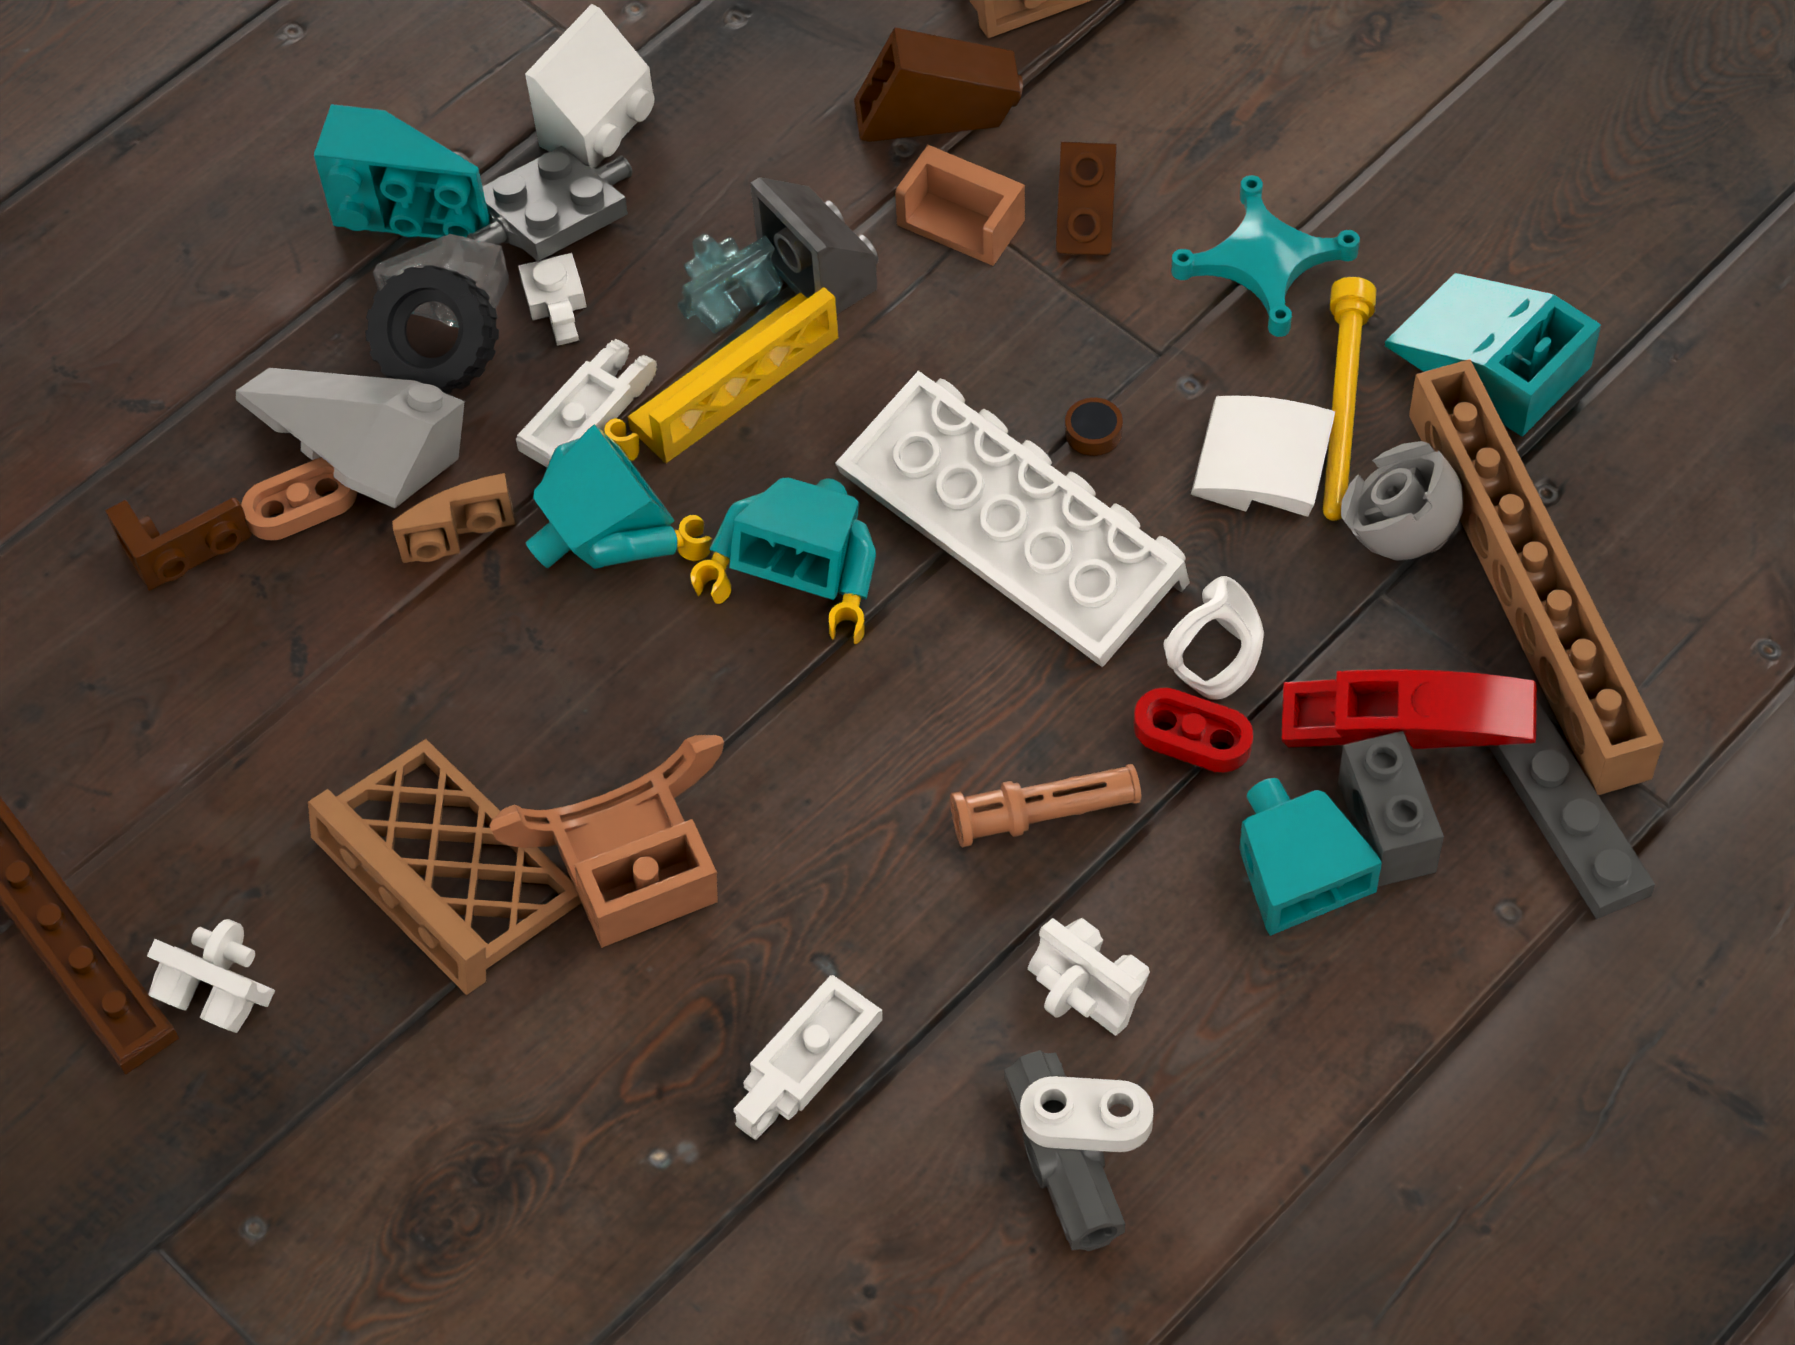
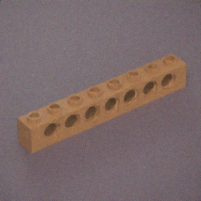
(1537, 582)

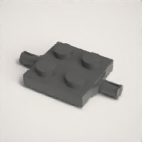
(553, 203)

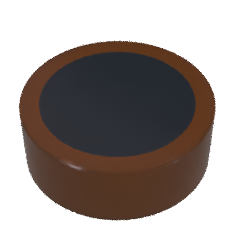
(1093, 426)

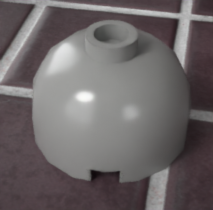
(1406, 503)

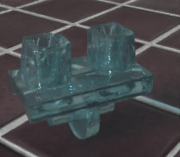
(709, 292)

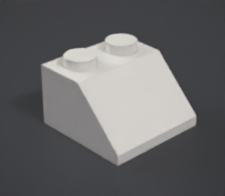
(589, 89)

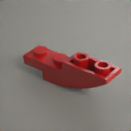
(1426, 705)

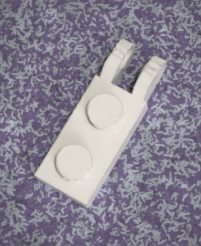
(586, 399)

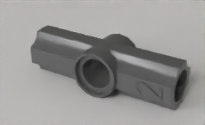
(1072, 1176)

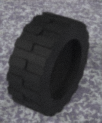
(389, 323)

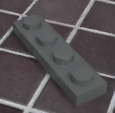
(1574, 820)

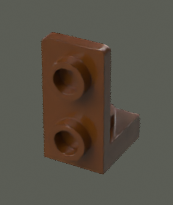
(1086, 198)
(182, 548)

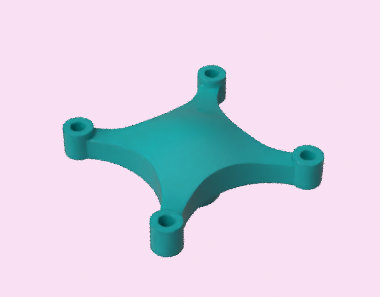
(1265, 256)

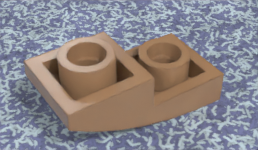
(433, 525)

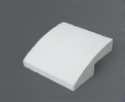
(1263, 453)

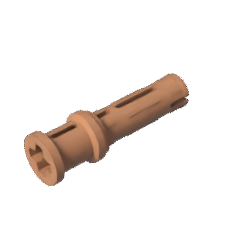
(1015, 807)

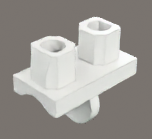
(1084, 978)
(231, 992)

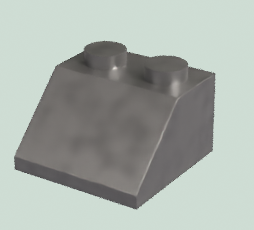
(813, 242)

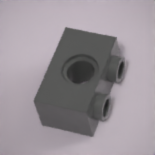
(1391, 806)

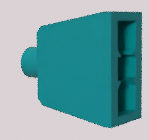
(1303, 856)

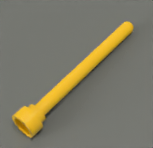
(1352, 305)

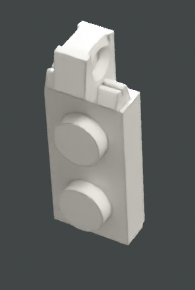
(805, 1055)

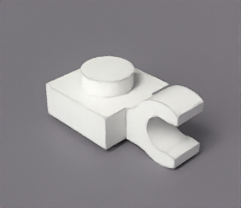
(554, 292)

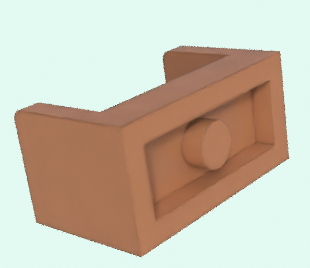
(960, 205)

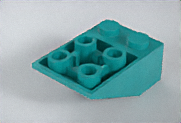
(395, 178)
(1518, 338)

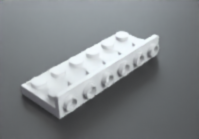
(1013, 517)

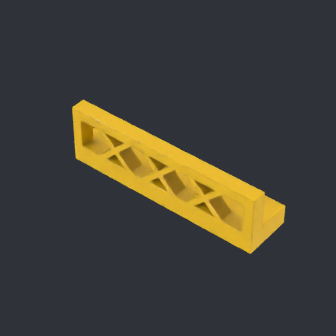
(736, 374)

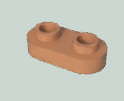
(297, 499)

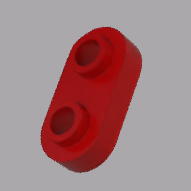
(1195, 729)

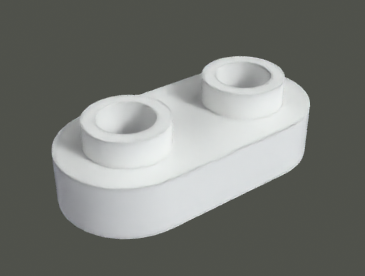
(1086, 1118)

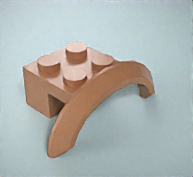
(629, 847)

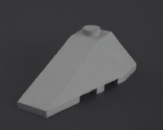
(373, 430)

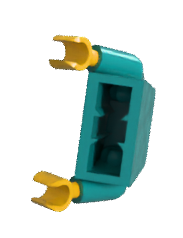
(606, 507)
(798, 539)

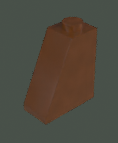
(935, 87)

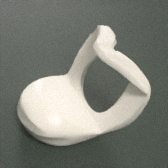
(1235, 611)

